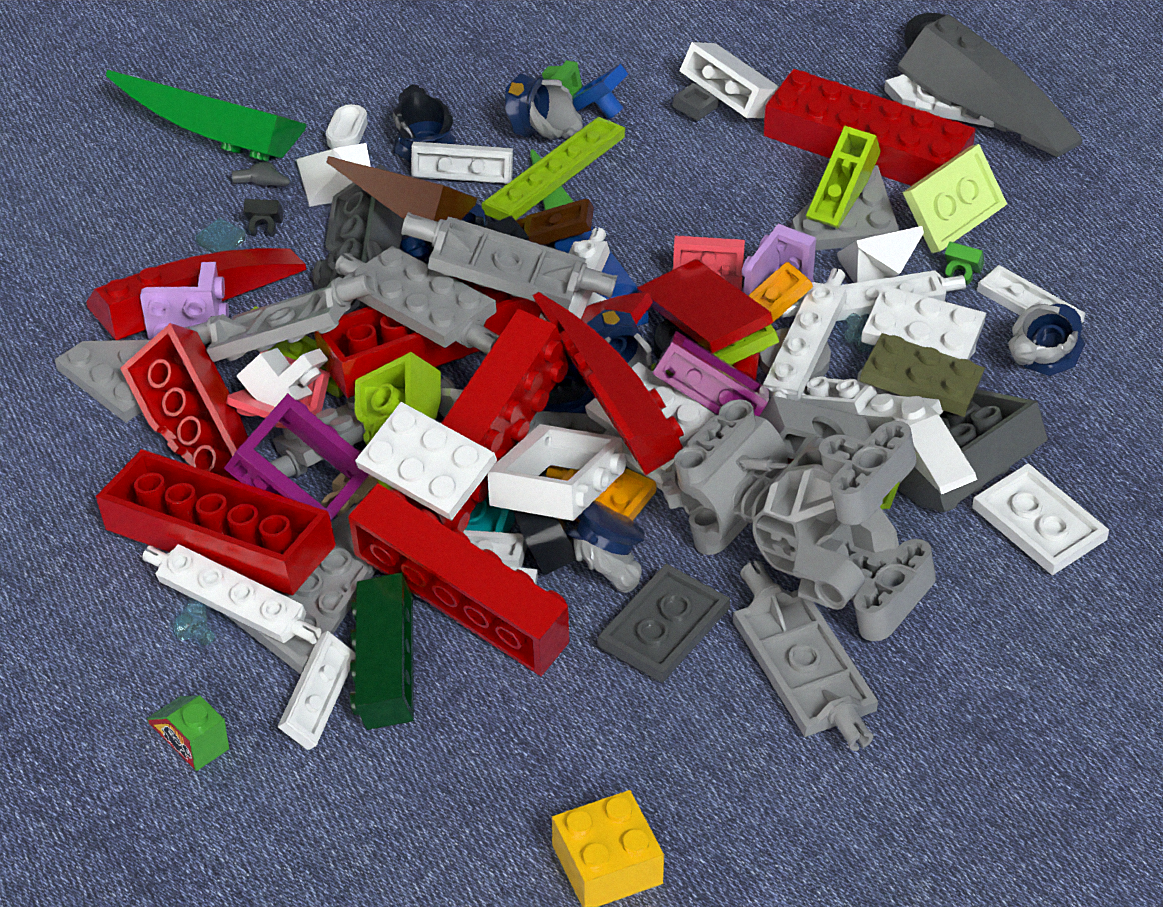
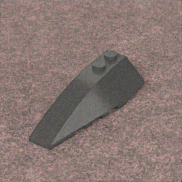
(355, 221)

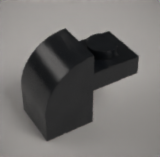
(546, 540)

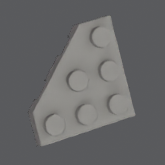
(867, 218)
(97, 371)

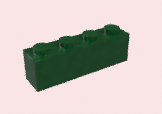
(383, 652)

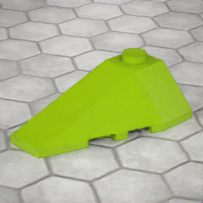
(402, 380)

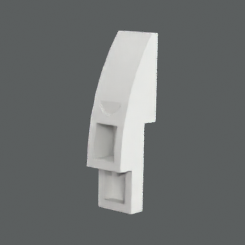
(859, 399)

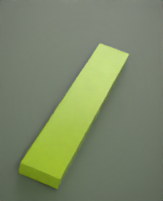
(553, 169)

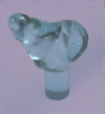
(193, 622)

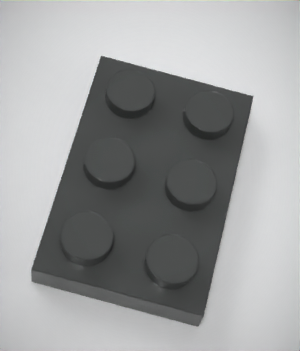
(664, 622)

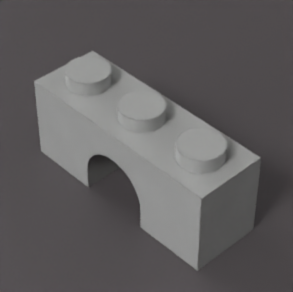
(801, 422)

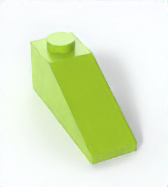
(844, 176)

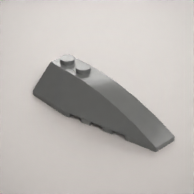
(972, 73)

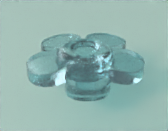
(854, 333)

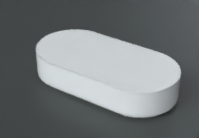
(346, 126)

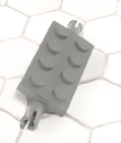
(505, 261)
(425, 299)
(283, 320)
(299, 456)
(804, 660)

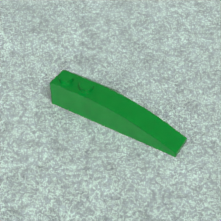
(215, 119)

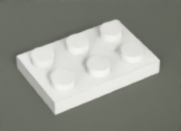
(924, 322)
(686, 411)
(426, 460)
(1040, 519)

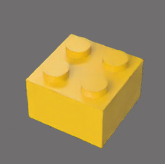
(607, 850)

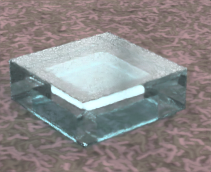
(220, 236)

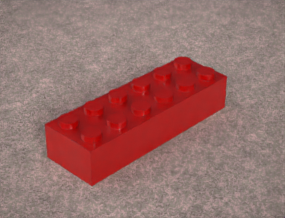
(814, 110)
(372, 339)
(506, 395)
(219, 518)
(461, 578)

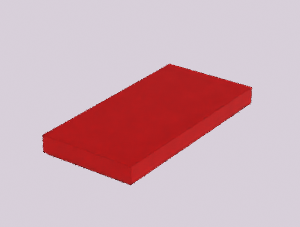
(706, 305)

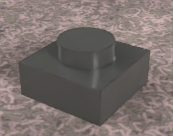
(695, 101)

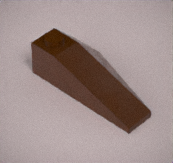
(406, 193)

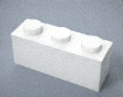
(728, 79)

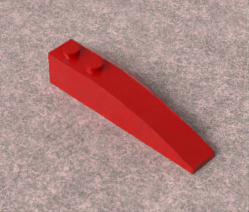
(119, 302)
(618, 389)
(186, 399)

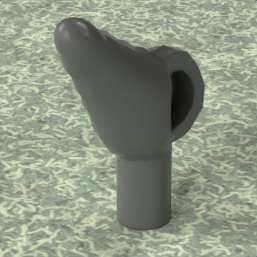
(261, 174)

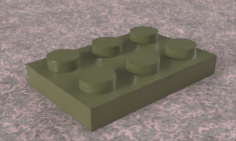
(922, 372)

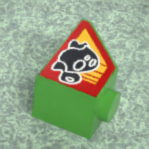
(192, 729)

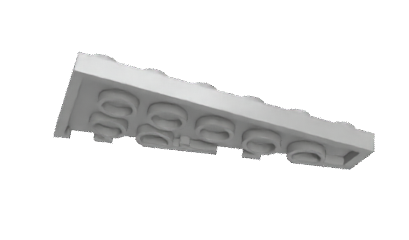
(324, 596)

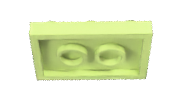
(955, 198)

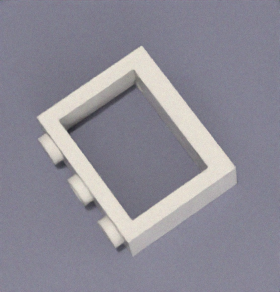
(516, 480)

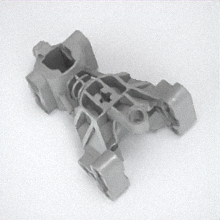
(810, 515)

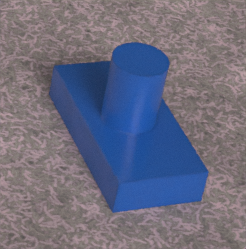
(600, 92)

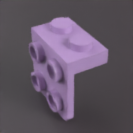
(774, 250)
(184, 304)

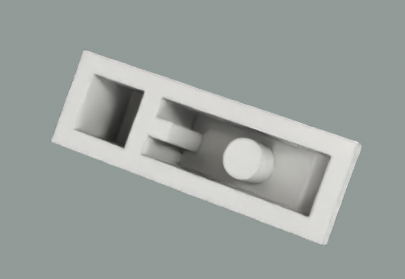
(935, 449)

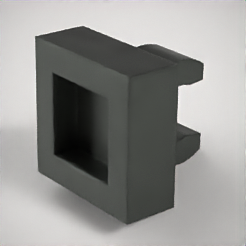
(263, 211)

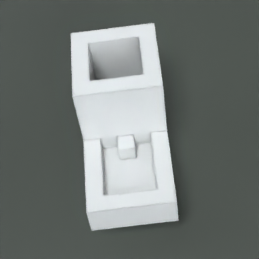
(272, 376)

